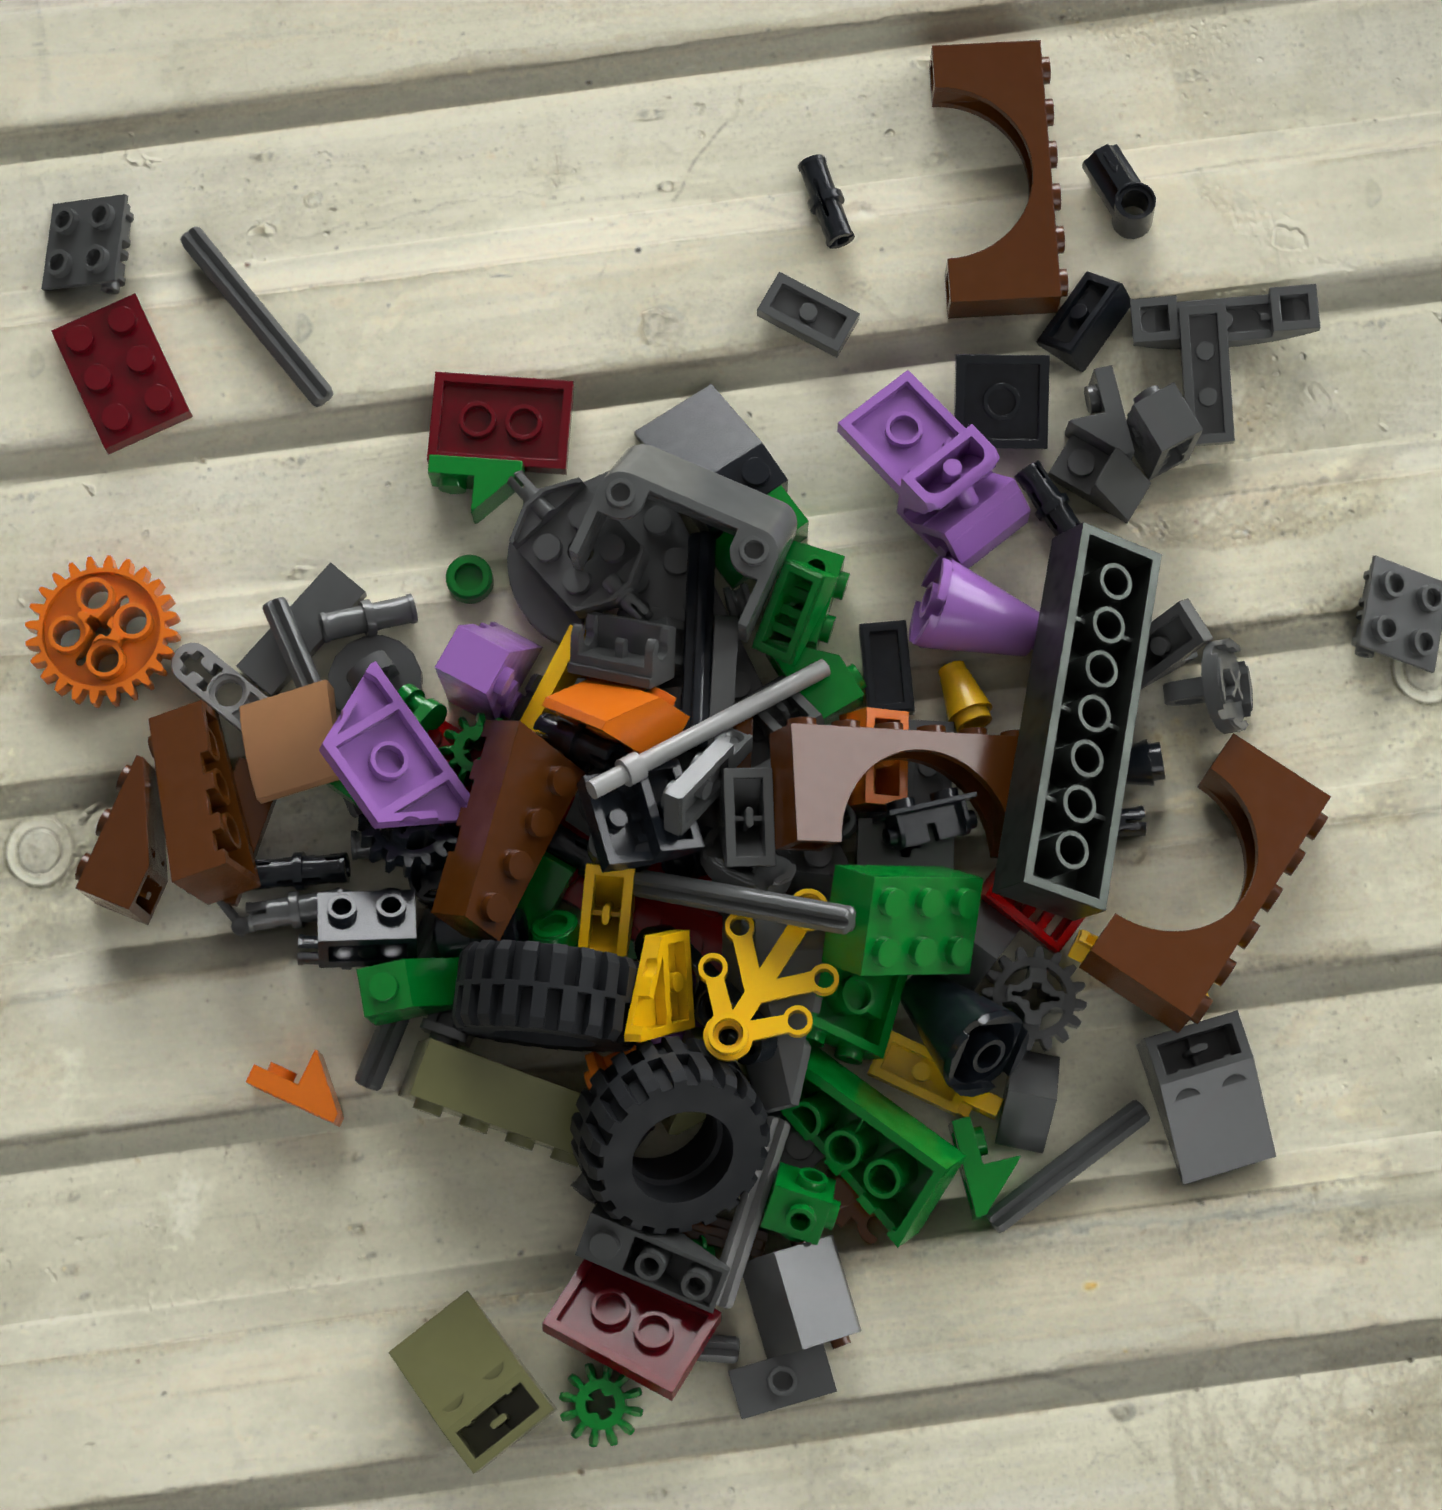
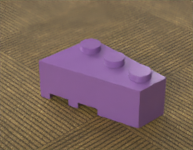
(486, 668)

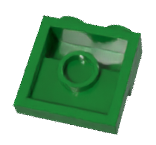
(857, 1015)

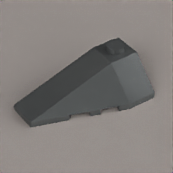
(781, 1078)

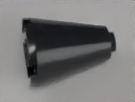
(964, 1032)

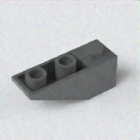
(660, 1261)

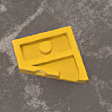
(662, 989)

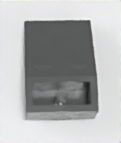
(1208, 1097)

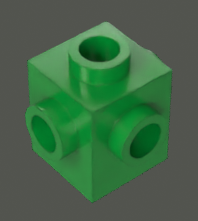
(800, 1204)

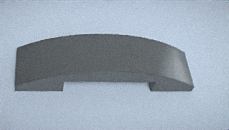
(1250, 319)

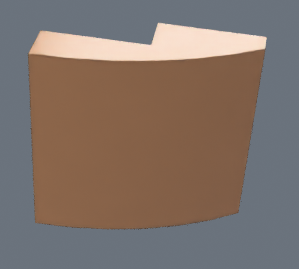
(285, 738)

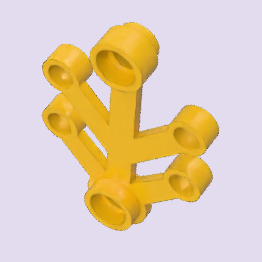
(759, 987)

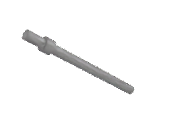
(635, 766)

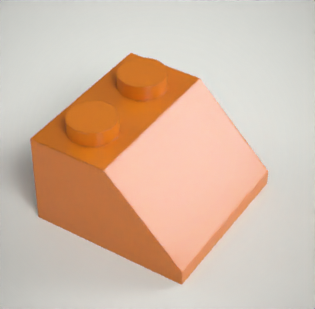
(620, 712)

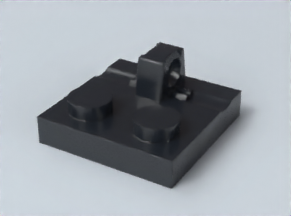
(1004, 398)

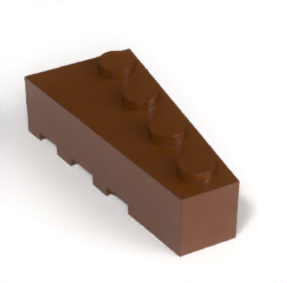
(201, 805)
(505, 829)

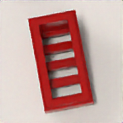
(1020, 917)

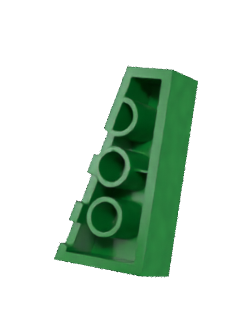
(874, 1145)

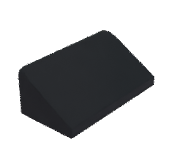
(1085, 320)

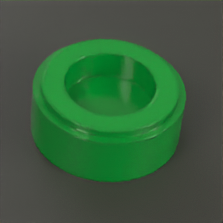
(469, 579)
(556, 927)

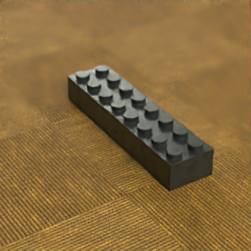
(1077, 723)

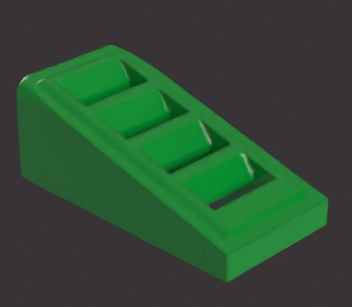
(784, 589)

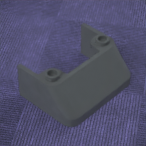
(759, 523)

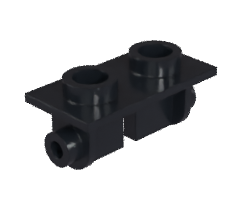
(909, 821)

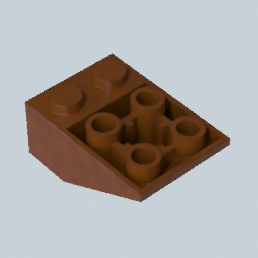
(130, 855)

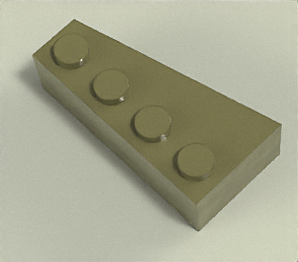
(491, 1097)

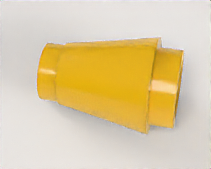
(963, 697)

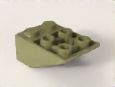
(472, 1382)

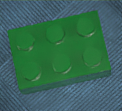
(905, 920)

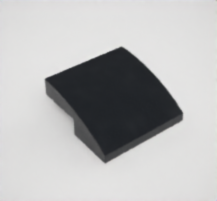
(630, 823)

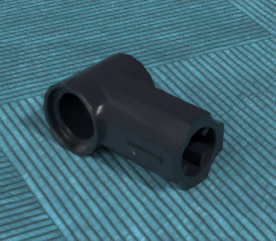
(1119, 189)

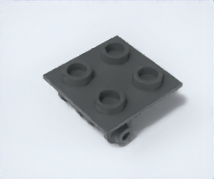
(88, 244)
(1399, 615)

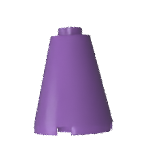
(970, 614)

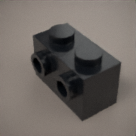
(366, 927)

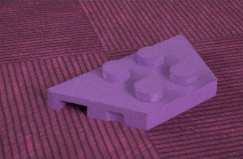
(390, 759)

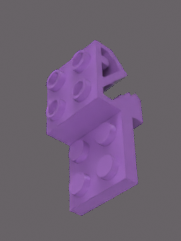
(936, 471)

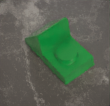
(483, 475)
(980, 1180)

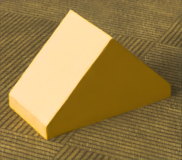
(607, 910)

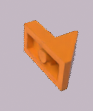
(312, 1093)

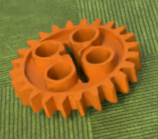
(68, 609)

